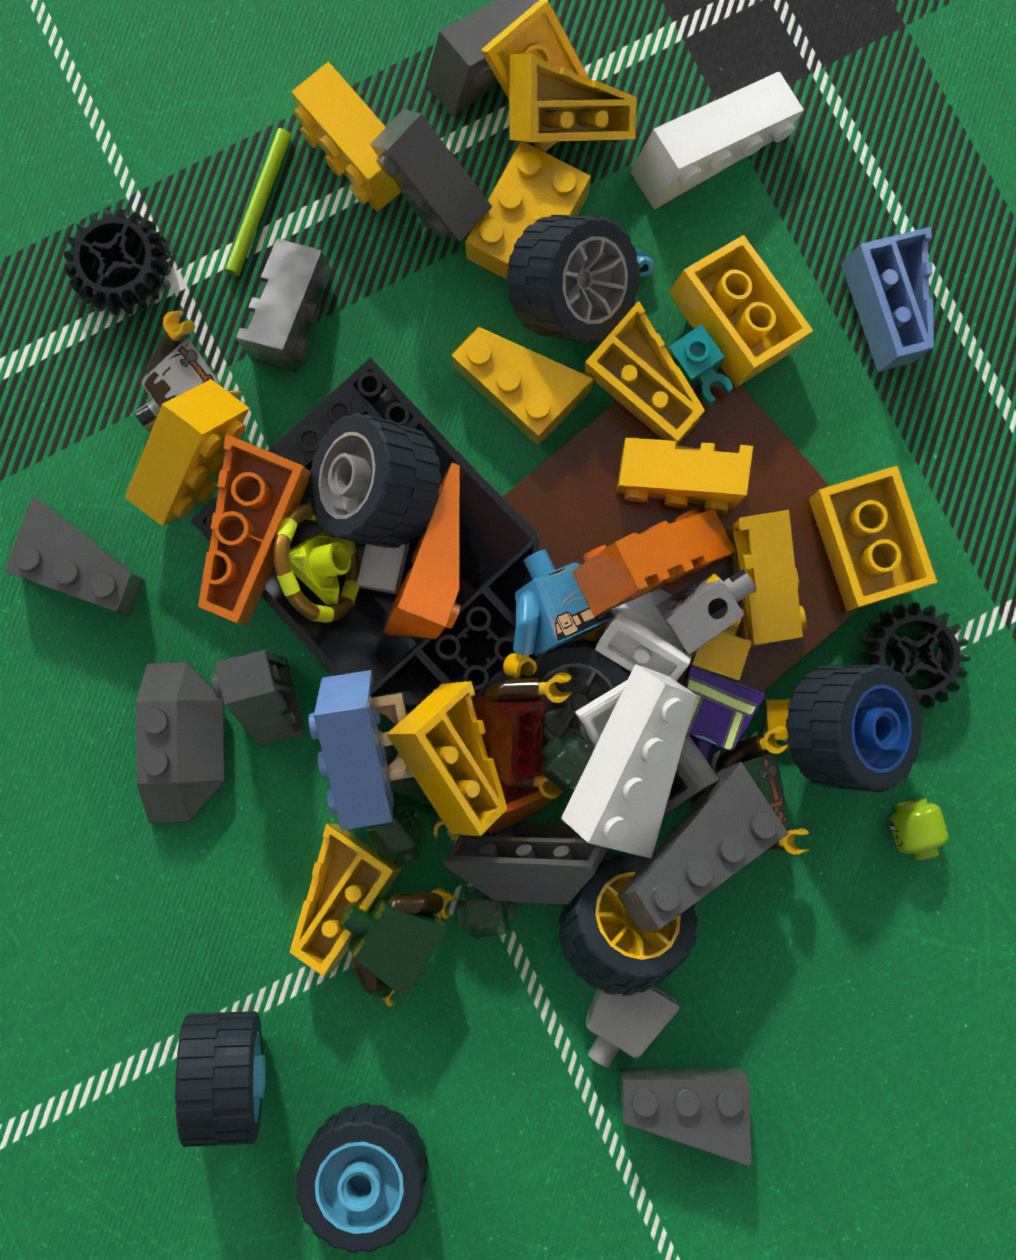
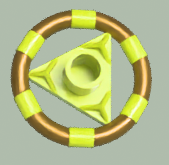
(317, 565)

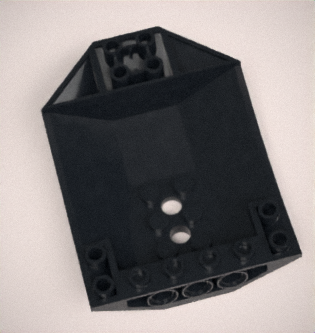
(490, 565)

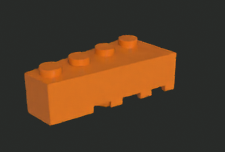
(251, 504)

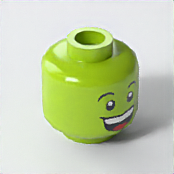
(918, 828)

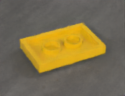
(537, 34)

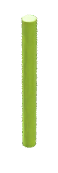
(258, 202)

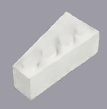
(714, 138)
(633, 765)

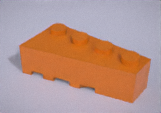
(652, 559)

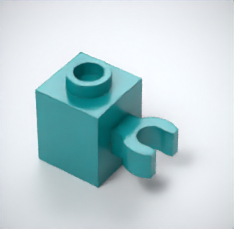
(699, 361)

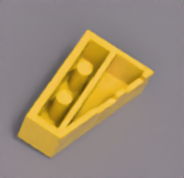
(560, 105)
(644, 377)
(520, 382)
(684, 474)
(767, 556)
(449, 759)

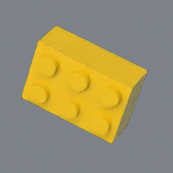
(344, 130)
(529, 189)
(740, 309)
(185, 452)
(872, 538)

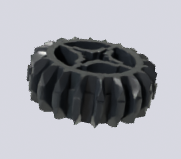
(124, 235)
(935, 632)

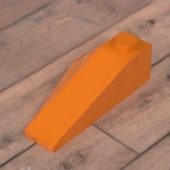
(431, 586)

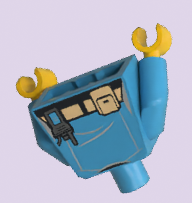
(549, 614)

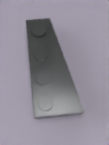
(708, 846)

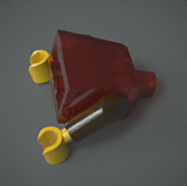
(515, 729)

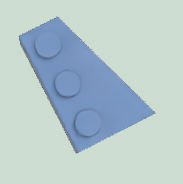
(892, 296)
(352, 751)

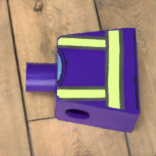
(719, 711)

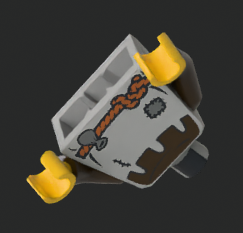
(173, 369)

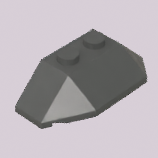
(178, 742)
(526, 862)

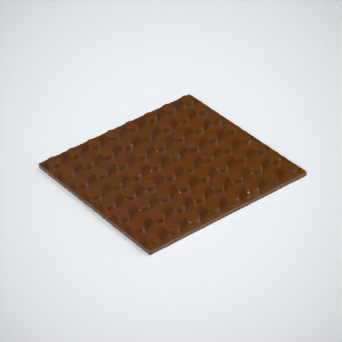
(577, 509)

